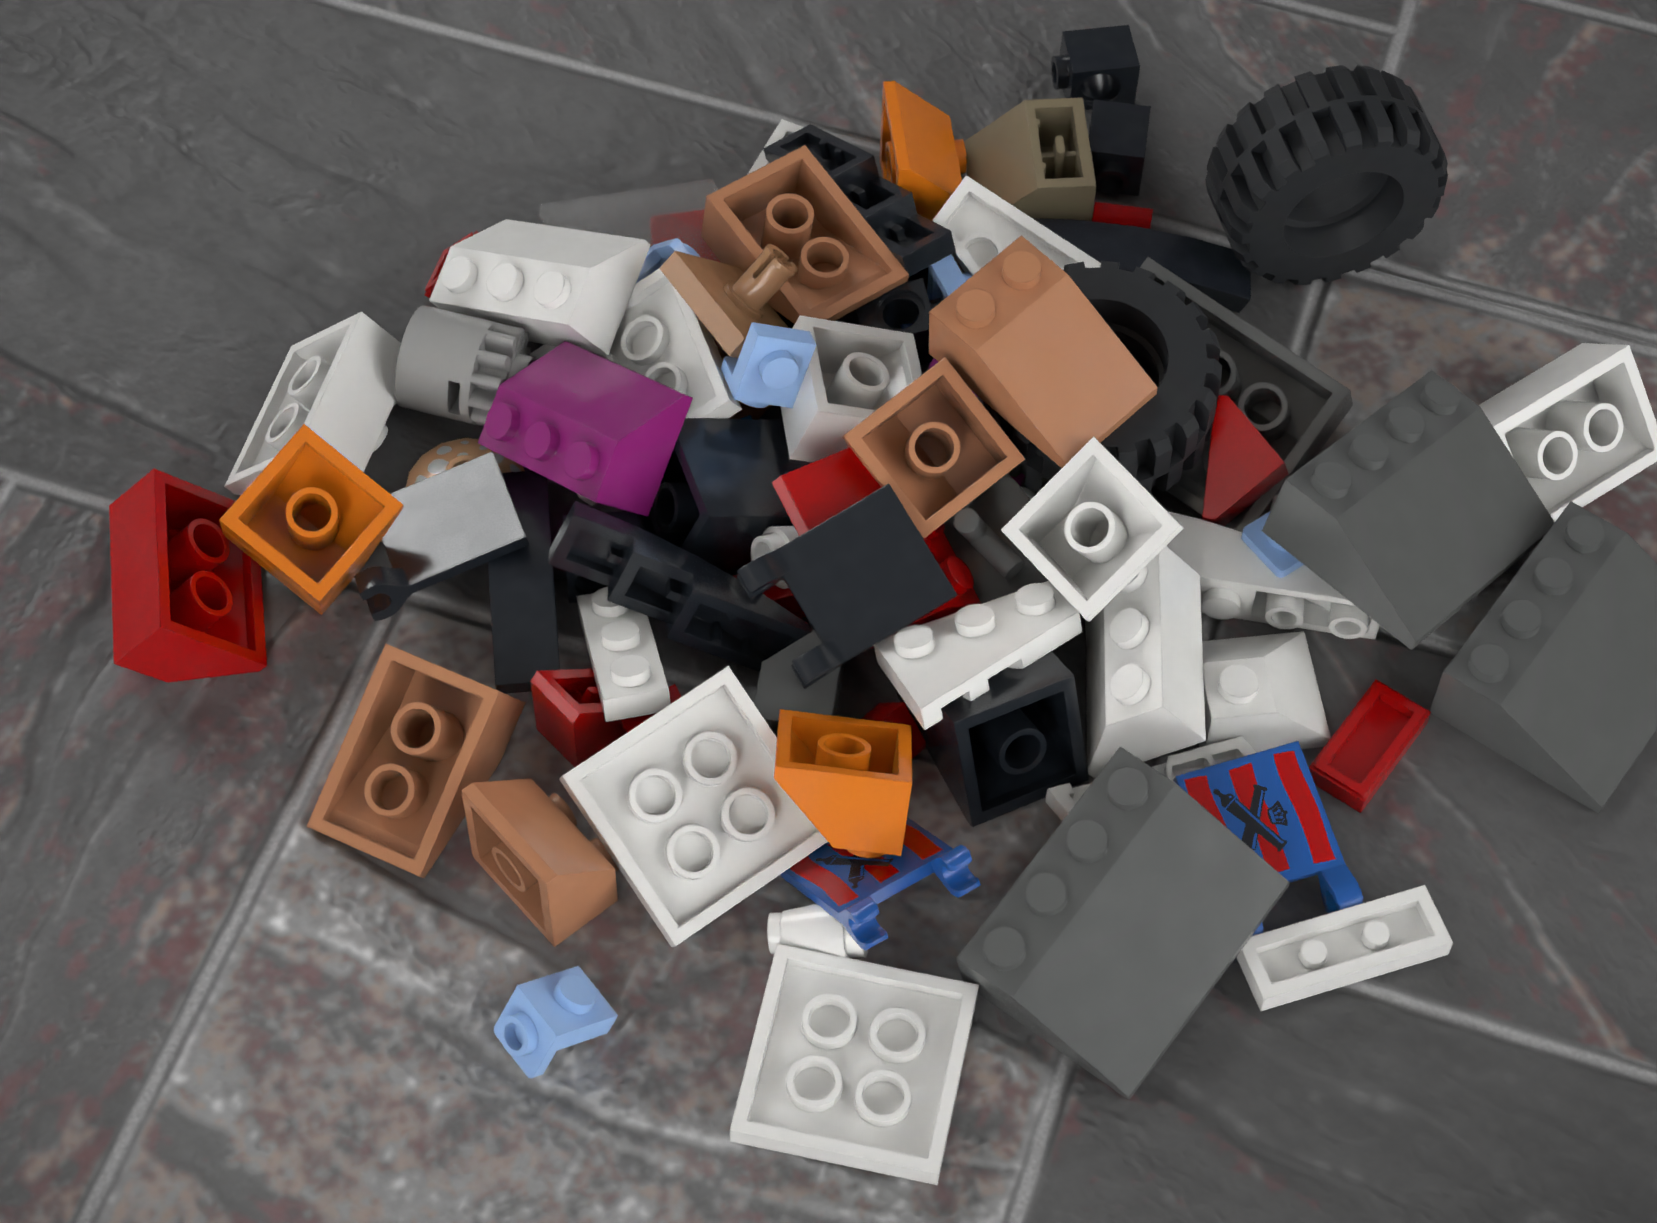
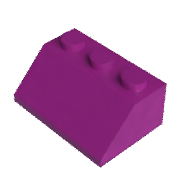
(588, 426)

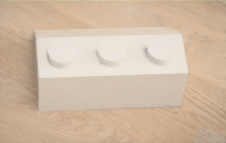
(544, 280)
(335, 386)
(1577, 424)
(1146, 666)

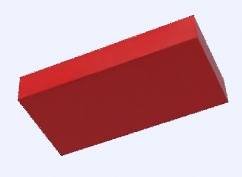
(1368, 745)

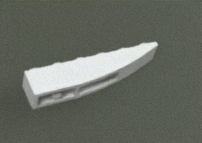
(1243, 587)

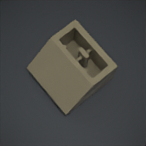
(1037, 159)

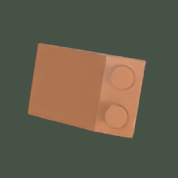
(814, 224)
(1038, 352)
(409, 757)

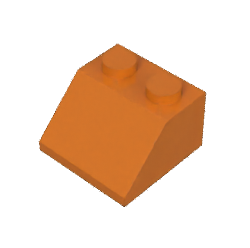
(919, 149)
(311, 519)
(847, 778)

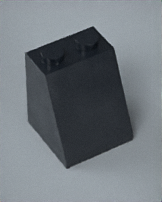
(721, 488)
(1010, 740)

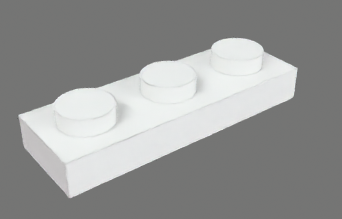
(622, 658)
(1343, 947)

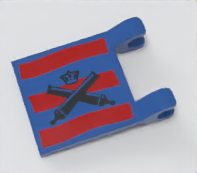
(1278, 814)
(854, 885)

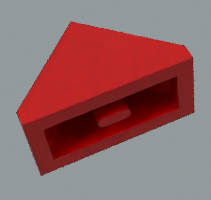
(1239, 465)
(571, 713)

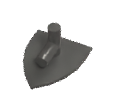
(988, 553)

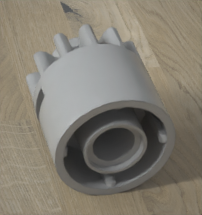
(456, 363)

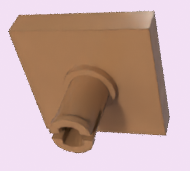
(726, 296)

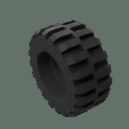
(1326, 175)
(1174, 352)

